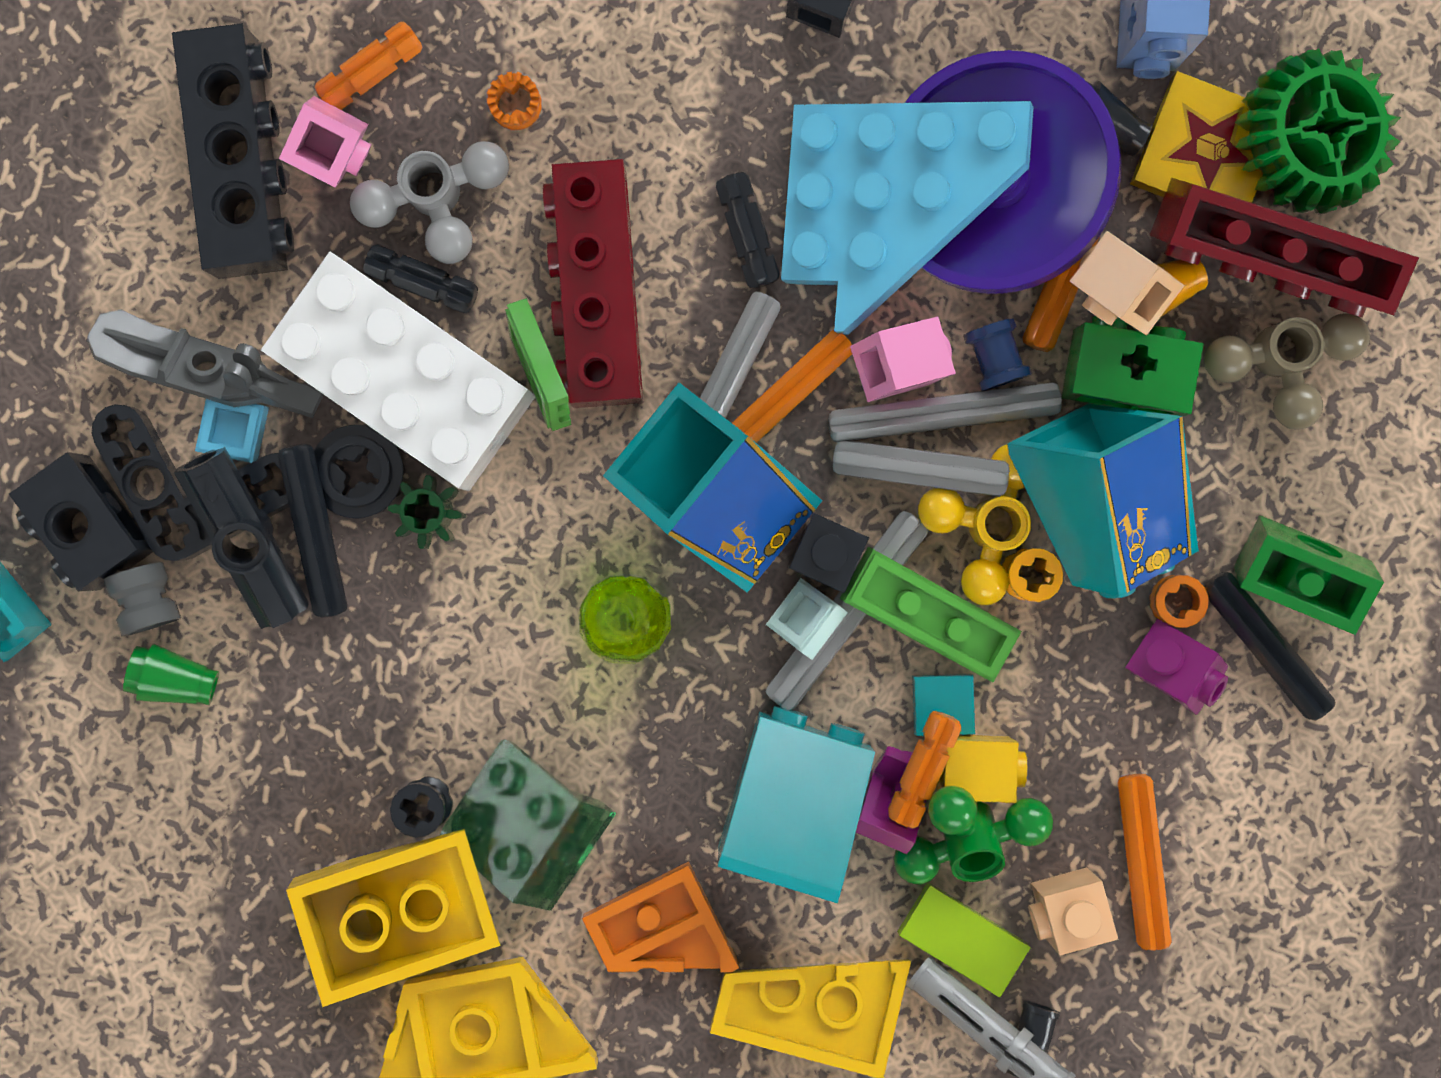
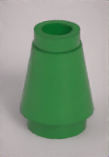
(168, 677)

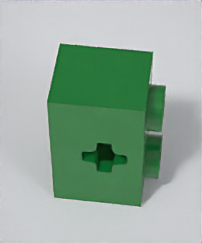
(1098, 377)

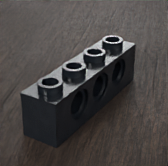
(206, 65)

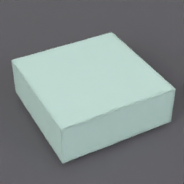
(806, 618)

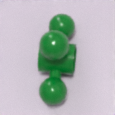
(971, 836)

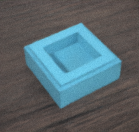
(234, 428)

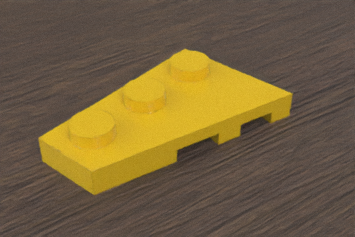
(816, 1012)

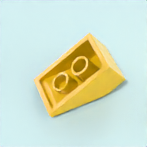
(391, 915)

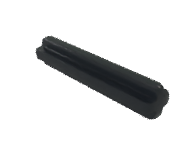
(312, 530)
(1269, 646)

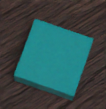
(946, 694)

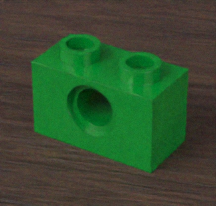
(1308, 575)

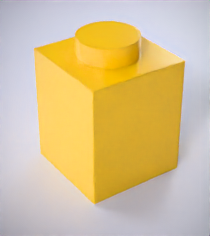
(986, 767)

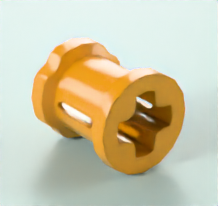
(1045, 563)

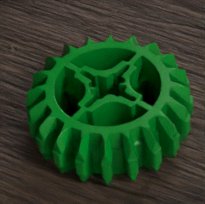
(1327, 98)

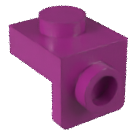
(1179, 667)
(881, 787)

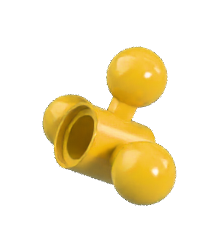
(943, 511)

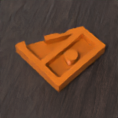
(661, 927)

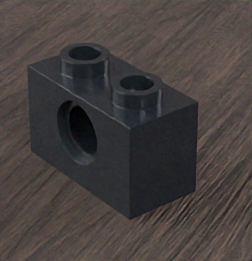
(47, 512)

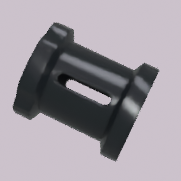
(404, 810)

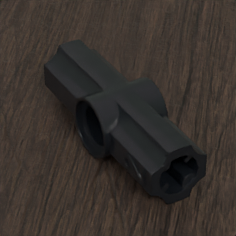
(226, 506)

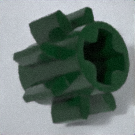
(418, 497)

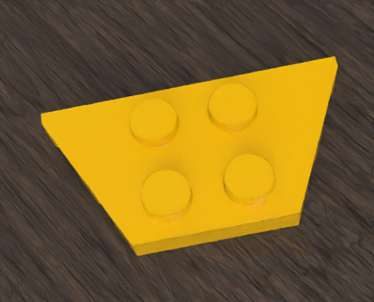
(483, 1025)

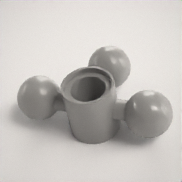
(447, 237)

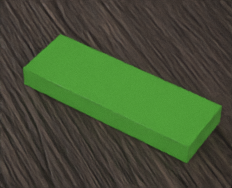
(930, 614)

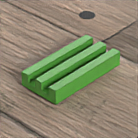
(538, 365)

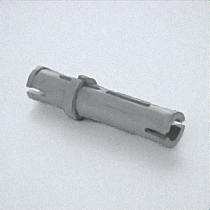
(984, 1025)

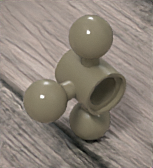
(1297, 403)

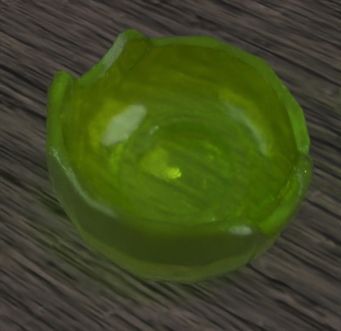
(609, 626)

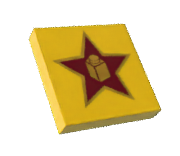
(1197, 141)

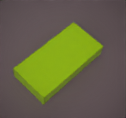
(963, 939)

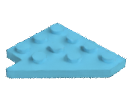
(890, 188)

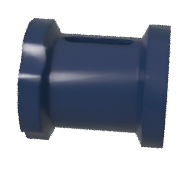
(997, 354)

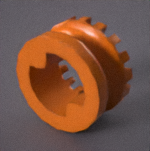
(511, 83)
(1171, 585)

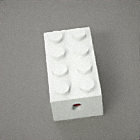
(398, 372)

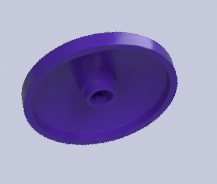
(1063, 197)

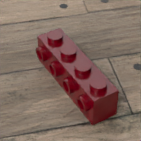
(1281, 246)
(595, 283)

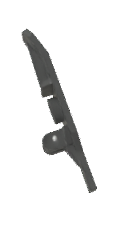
(172, 361)

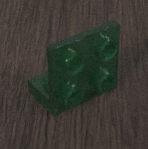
(527, 827)

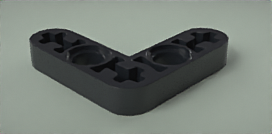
(156, 528)

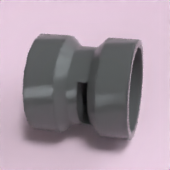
(140, 594)

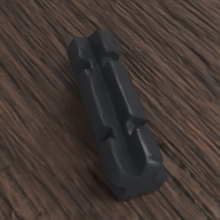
(747, 230)
(420, 278)

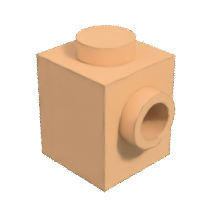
(1124, 284)
(1072, 911)

